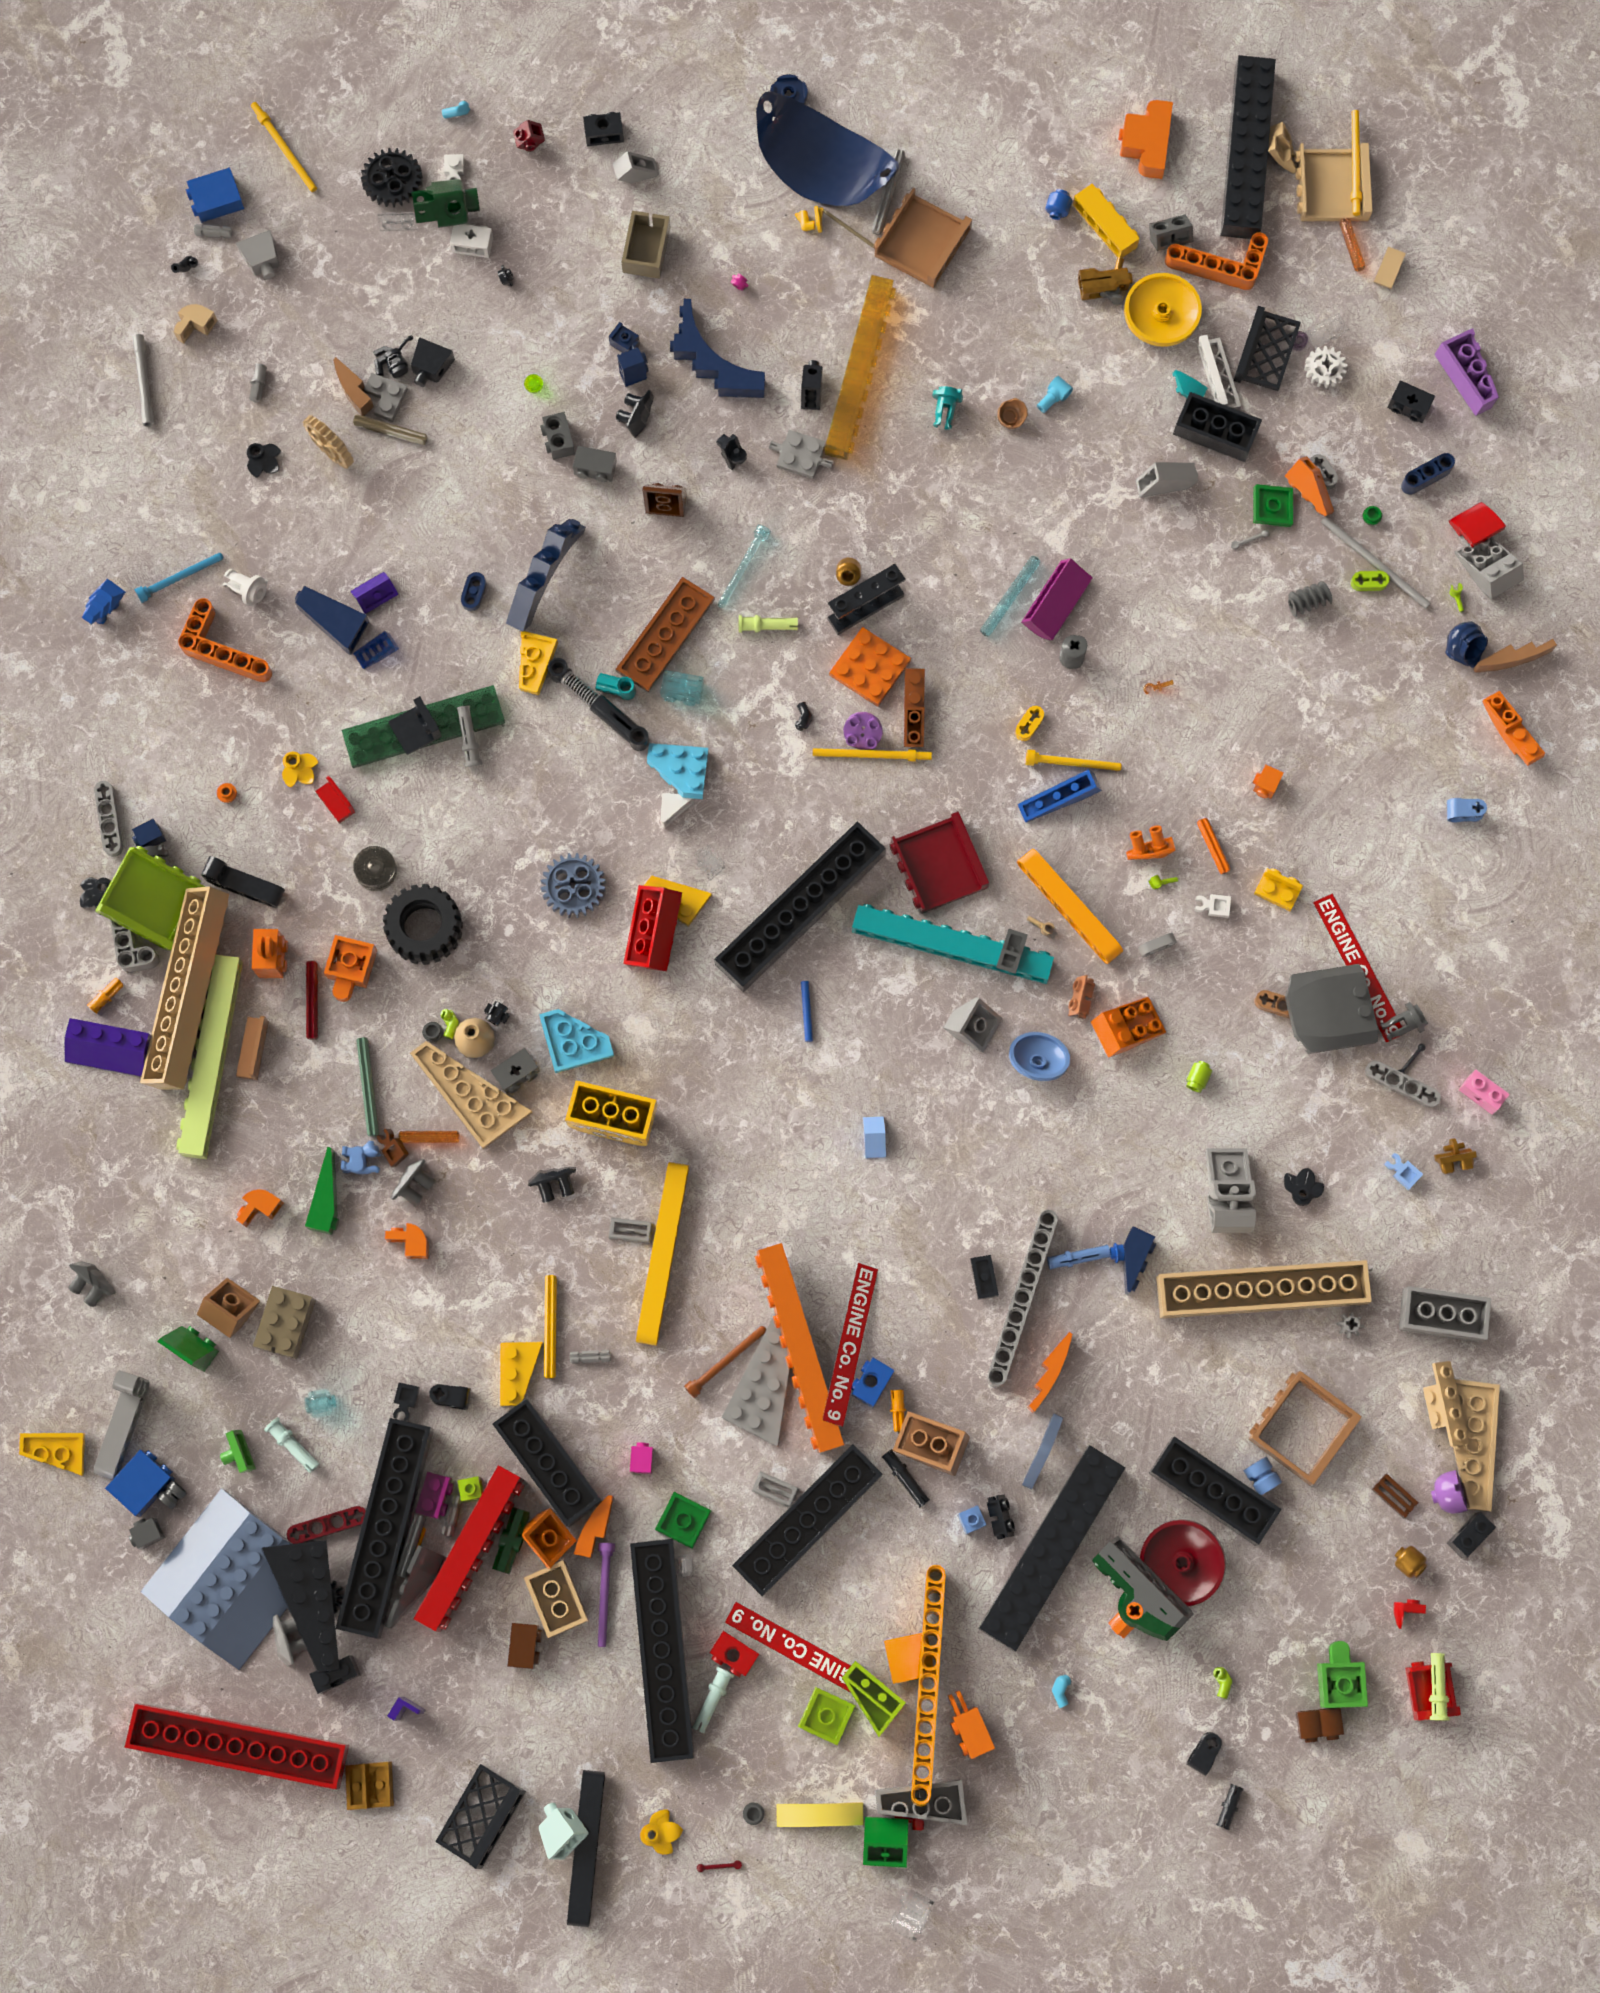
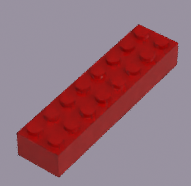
(468, 1549)

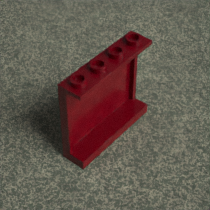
(939, 864)

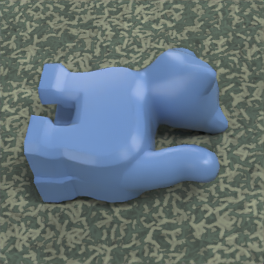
(358, 1158)

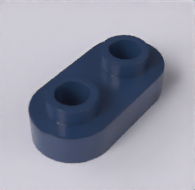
(473, 592)

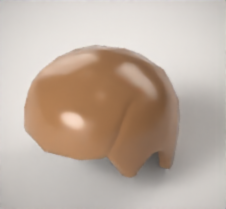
(1012, 413)

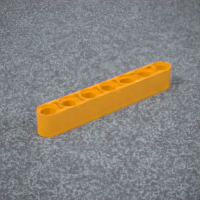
(1070, 906)

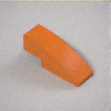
(595, 1527)

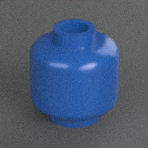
(1058, 204)

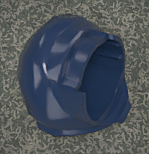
(1466, 643)

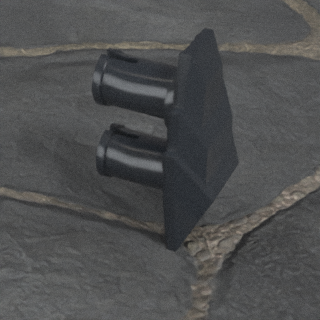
(638, 418)
(543, 1178)

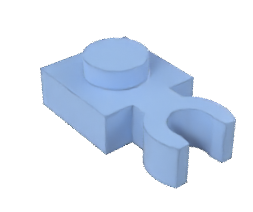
(1405, 1173)

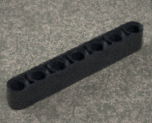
(586, 1852)

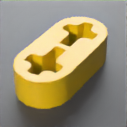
(1033, 726)

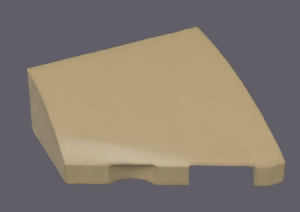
(1281, 147)

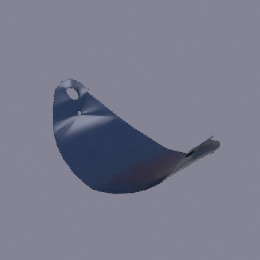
(819, 154)

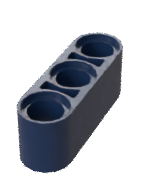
(1433, 467)

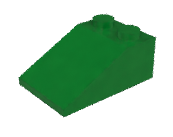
(189, 1347)

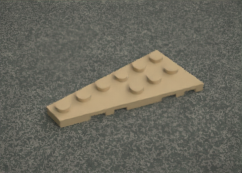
(475, 1101)
(1477, 1459)

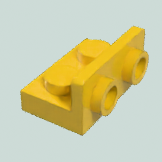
(1278, 889)

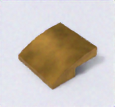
(369, 1785)

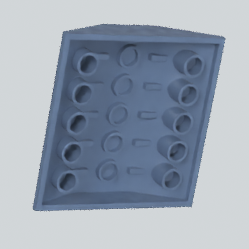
(220, 1580)

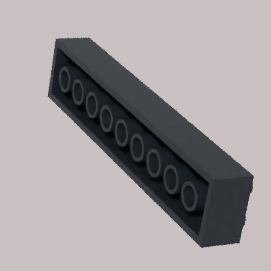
(1248, 147)
(800, 906)
(384, 1528)
(1051, 1548)
(662, 1651)

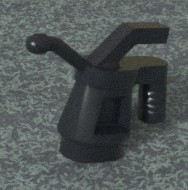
(395, 361)

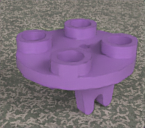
(872, 732)

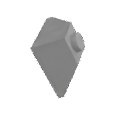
(973, 1024)

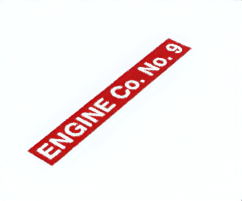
(1352, 954)
(850, 1345)
(788, 1644)

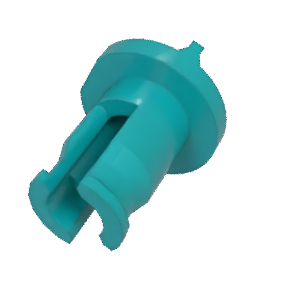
(947, 398)

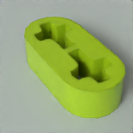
(1370, 582)

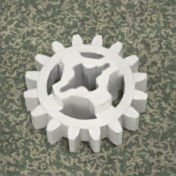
(1318, 370)

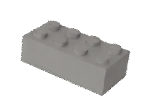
(1445, 1314)

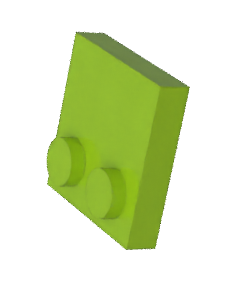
(826, 1716)

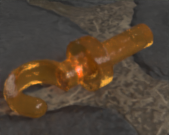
(1158, 686)

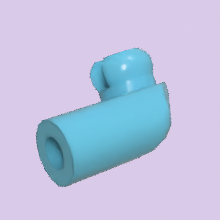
(462, 109)
(1059, 1689)

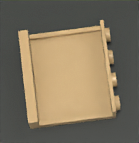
(1327, 184)

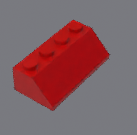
(652, 928)

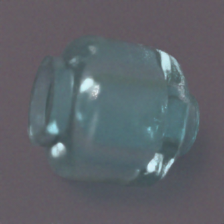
(319, 1403)

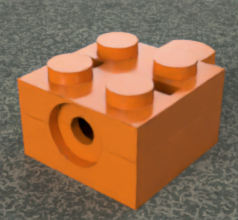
(269, 953)
(349, 965)
(970, 1728)

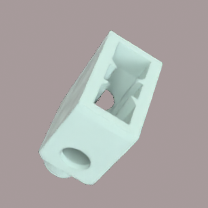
(561, 1831)

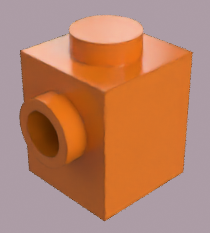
(1267, 781)

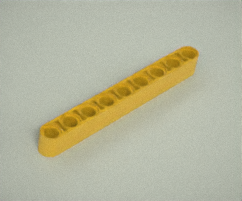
(662, 1254)

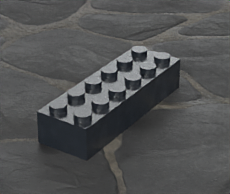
(547, 1462)
(1215, 1491)

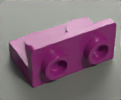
(434, 1495)

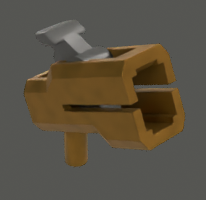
(1106, 283)

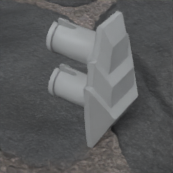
(285, 1649)

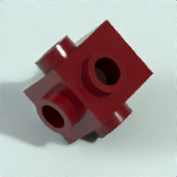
(529, 135)

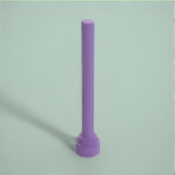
(606, 1550)

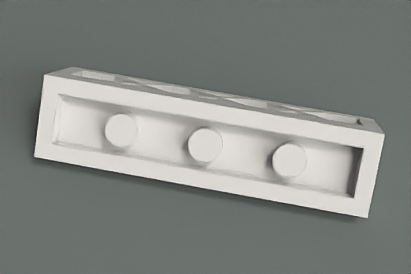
(1212, 373)

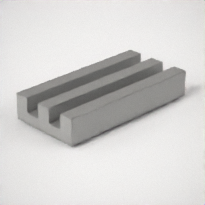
(629, 1230)
(758, 1482)

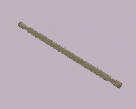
(848, 228)

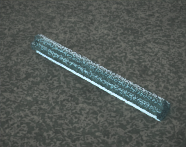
(1010, 595)

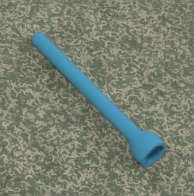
(145, 592)

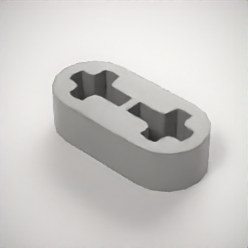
(1326, 470)
(1157, 944)

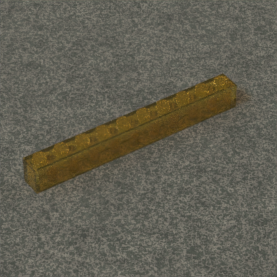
(859, 368)

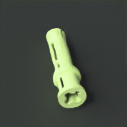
(757, 623)
(1438, 1697)

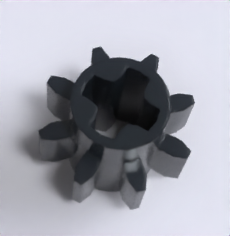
(496, 1013)

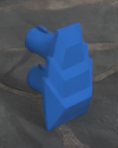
(102, 602)

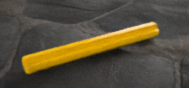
(550, 1326)

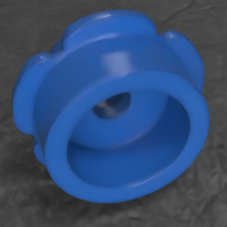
(1117, 1252)

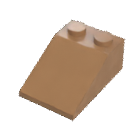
(931, 1443)

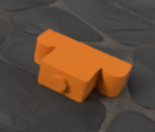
(1147, 138)

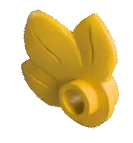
(301, 770)
(664, 1832)

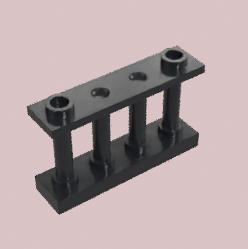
(866, 599)

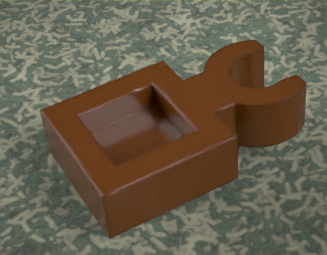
(394, 1149)

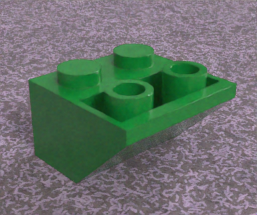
(885, 1842)

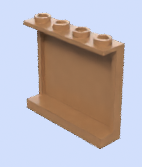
(921, 239)

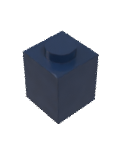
(148, 834)

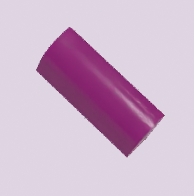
(1057, 599)

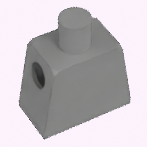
(260, 254)

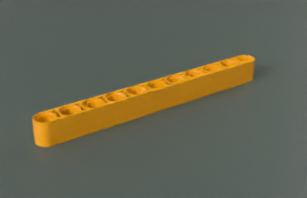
(925, 1694)

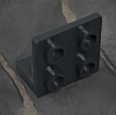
(415, 727)

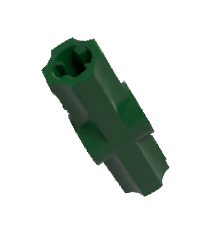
(511, 1540)

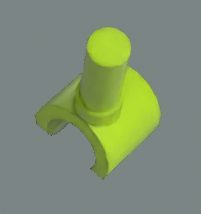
(1456, 594)
(1156, 882)

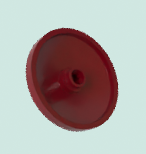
(1186, 1559)

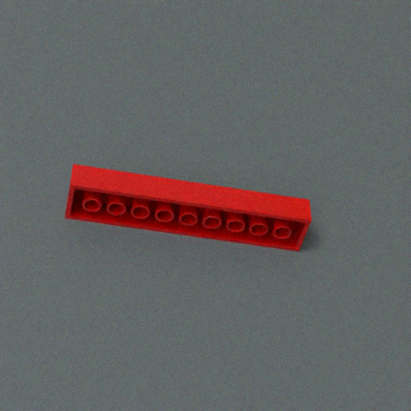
(237, 1746)

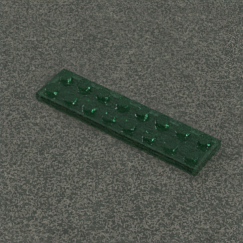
(377, 741)

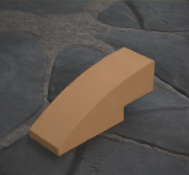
(353, 388)

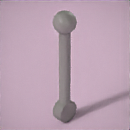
(1265, 533)

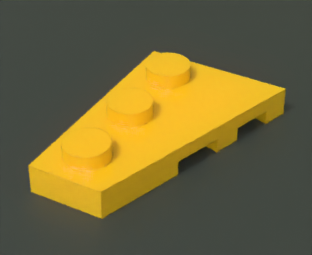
(535, 656)
(516, 1369)

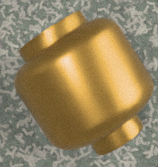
(848, 571)
(1410, 1561)

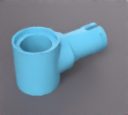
(1057, 391)

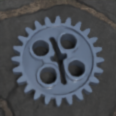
(571, 868)

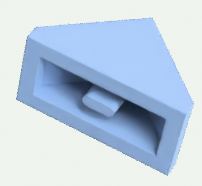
(874, 1137)

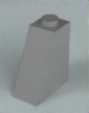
(1166, 478)

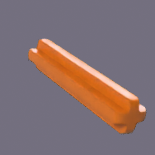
(1213, 845)

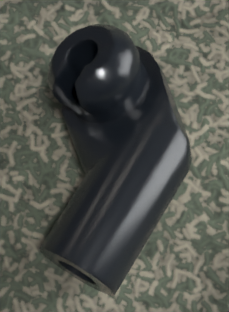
(184, 265)
(805, 718)

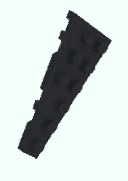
(306, 1589)

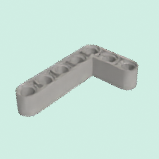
(122, 1423)

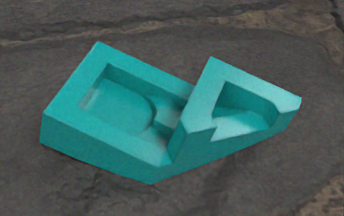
(1188, 384)

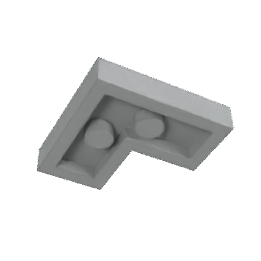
(390, 394)

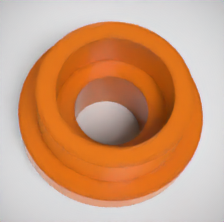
(226, 798)

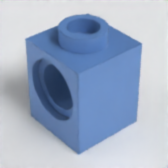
(971, 1519)

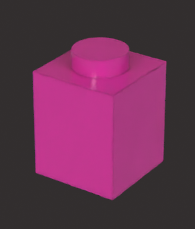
(641, 1458)

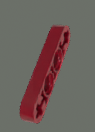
(326, 1521)

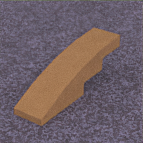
(1509, 657)

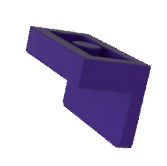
(374, 592)
(401, 1706)

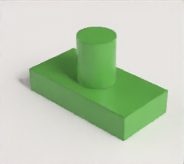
(239, 1452)

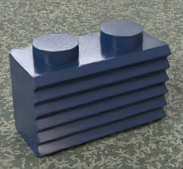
(632, 366)

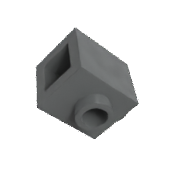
(145, 1533)

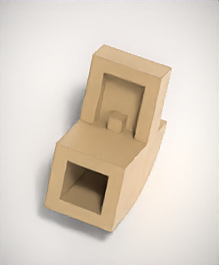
(194, 317)

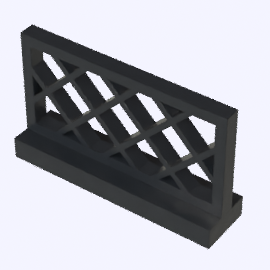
(1251, 344)
(496, 1826)

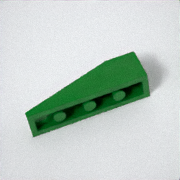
(323, 1208)

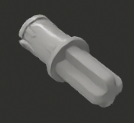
(258, 382)

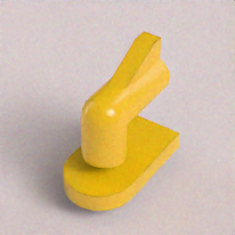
(803, 218)

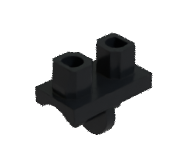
(731, 450)

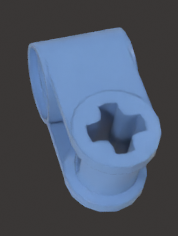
(1462, 810)

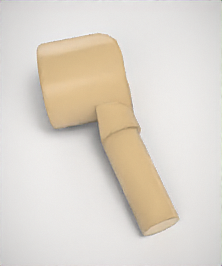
(1041, 925)

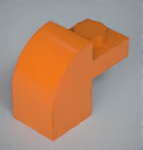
(257, 1201)
(416, 1241)

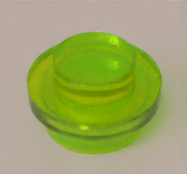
(533, 383)

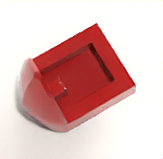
(1411, 1606)

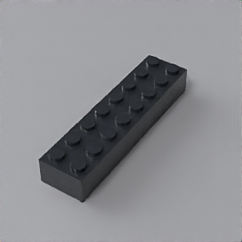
(807, 1520)

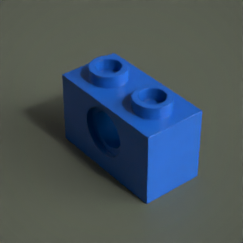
(867, 1394)

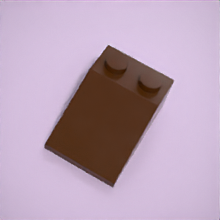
(664, 499)

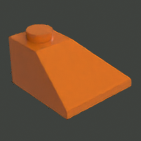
(548, 1537)

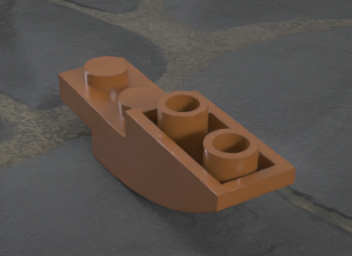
(914, 707)

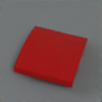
(1477, 524)

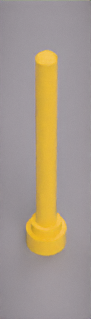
(1034, 758)

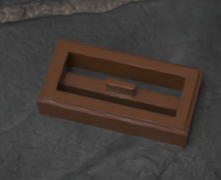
(1409, 1508)

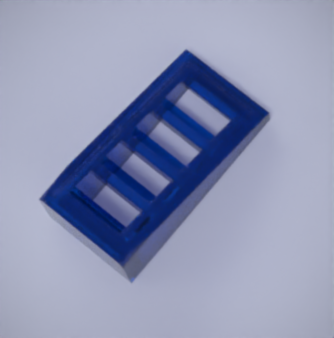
(386, 651)

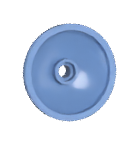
(1039, 1056)

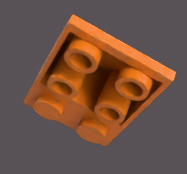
(1128, 1026)

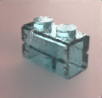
(682, 687)

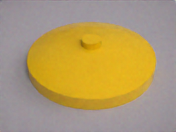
(1162, 309)

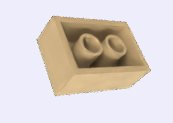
(556, 1599)

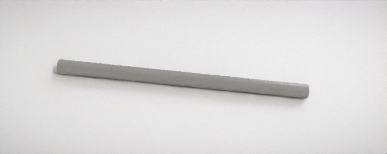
(1375, 562)

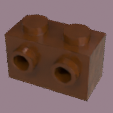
(523, 1646)

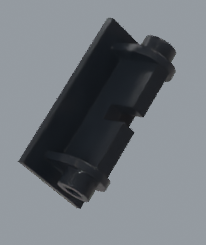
(1004, 1525)

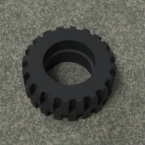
(417, 899)

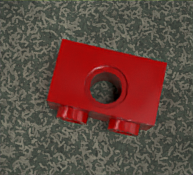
(727, 1642)

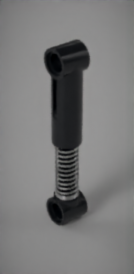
(600, 705)

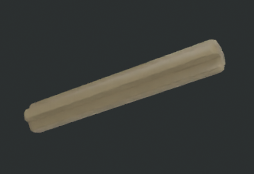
(390, 429)

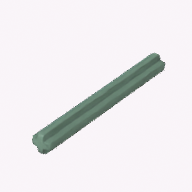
(367, 1087)

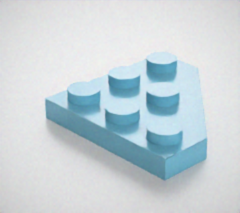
(681, 767)
(573, 1041)

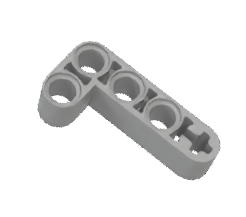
(131, 951)

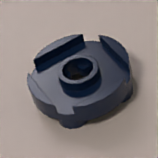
(791, 83)

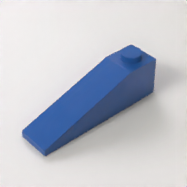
(1060, 796)

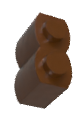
(1320, 1723)

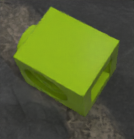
(470, 1489)

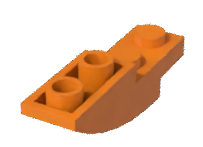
(1511, 728)

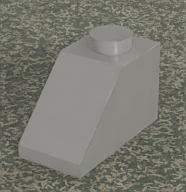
(635, 167)

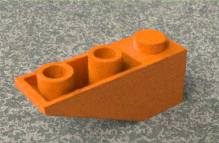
(1310, 482)

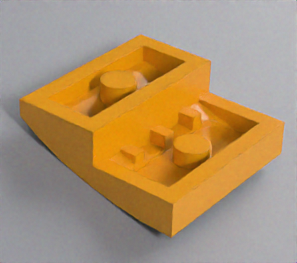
(905, 1656)

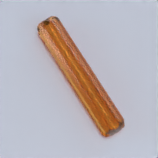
(1352, 244)
(429, 1136)

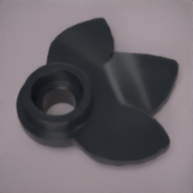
(264, 461)
(92, 891)
(1305, 1184)

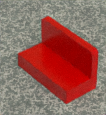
(335, 800)

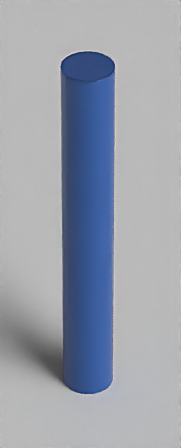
(806, 1011)

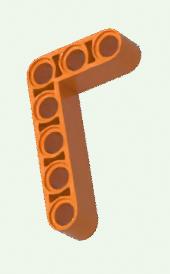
(1220, 264)
(217, 650)

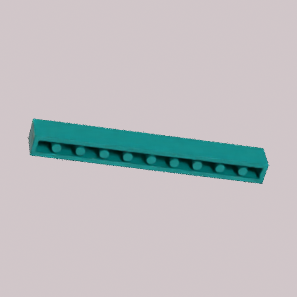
(947, 942)

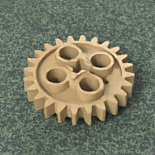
(328, 441)

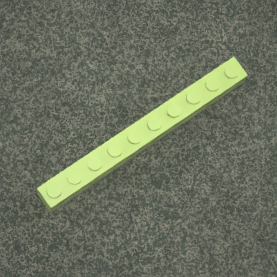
(210, 1058)

